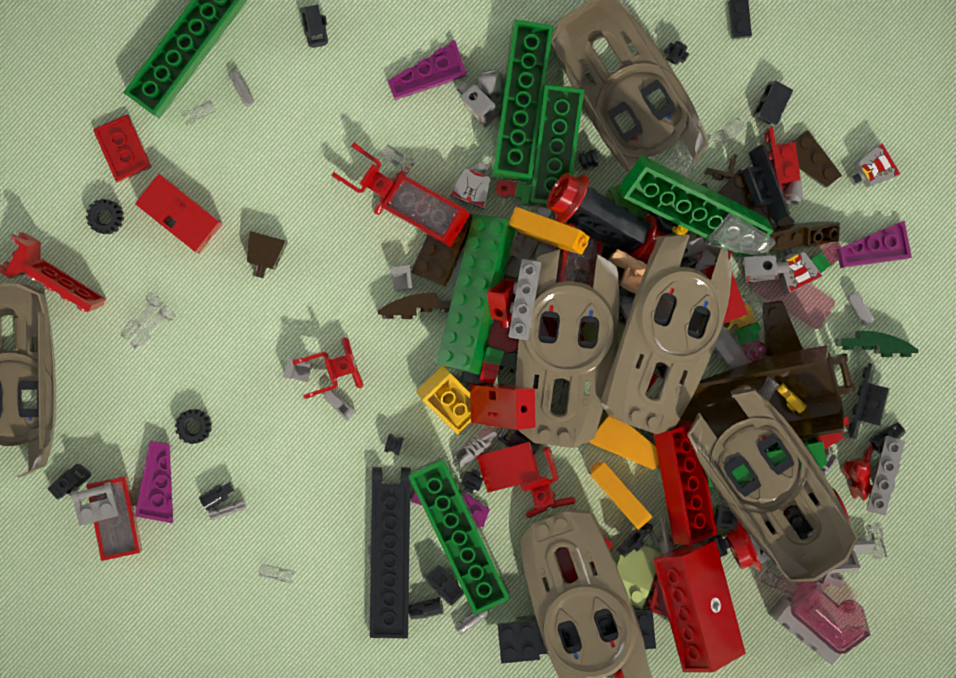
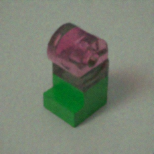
(826, 257)
(750, 341)

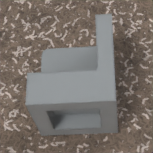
(402, 277)
(298, 372)

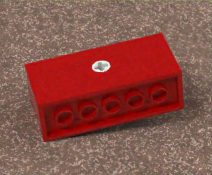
(699, 607)

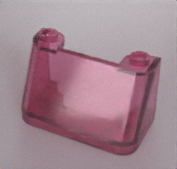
(836, 625)

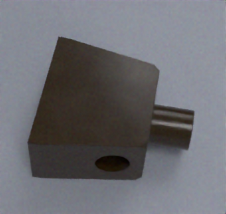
(264, 252)

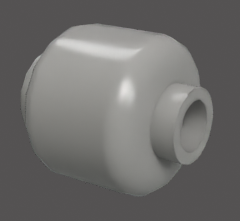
(491, 83)

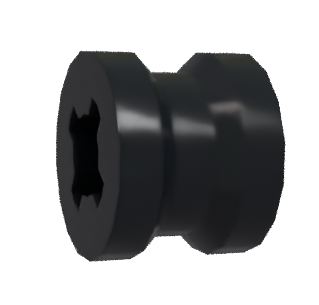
(588, 159)
(393, 444)

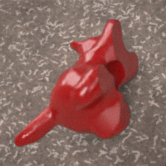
(859, 473)

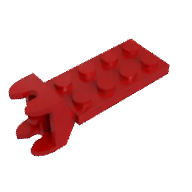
(28, 260)

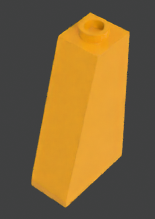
(548, 231)
(625, 442)
(620, 494)

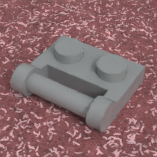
(98, 509)

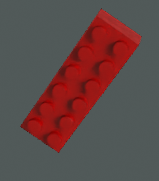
(684, 486)

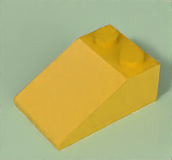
(447, 399)

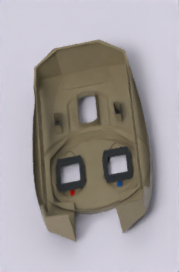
(627, 85)
(667, 341)
(568, 356)
(27, 371)
(775, 489)
(581, 601)

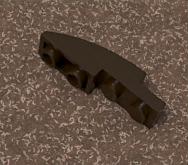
(805, 234)
(408, 306)

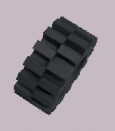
(93, 214)
(182, 422)

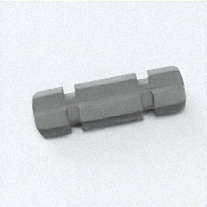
(241, 87)
(227, 509)
(470, 621)

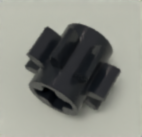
(676, 52)
(472, 481)
(722, 544)

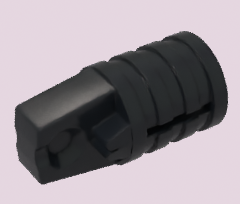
(895, 431)
(216, 495)
(426, 608)

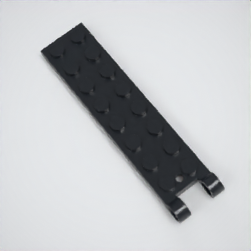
(390, 556)

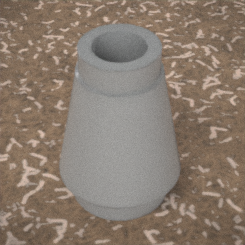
(794, 193)

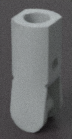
(860, 308)
(336, 402)

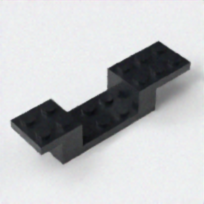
(523, 639)

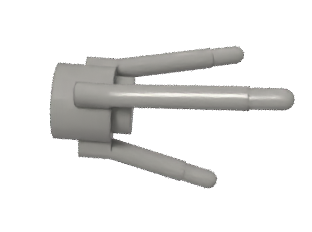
(665, 542)

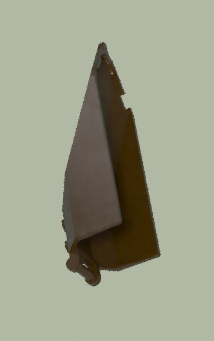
(804, 372)

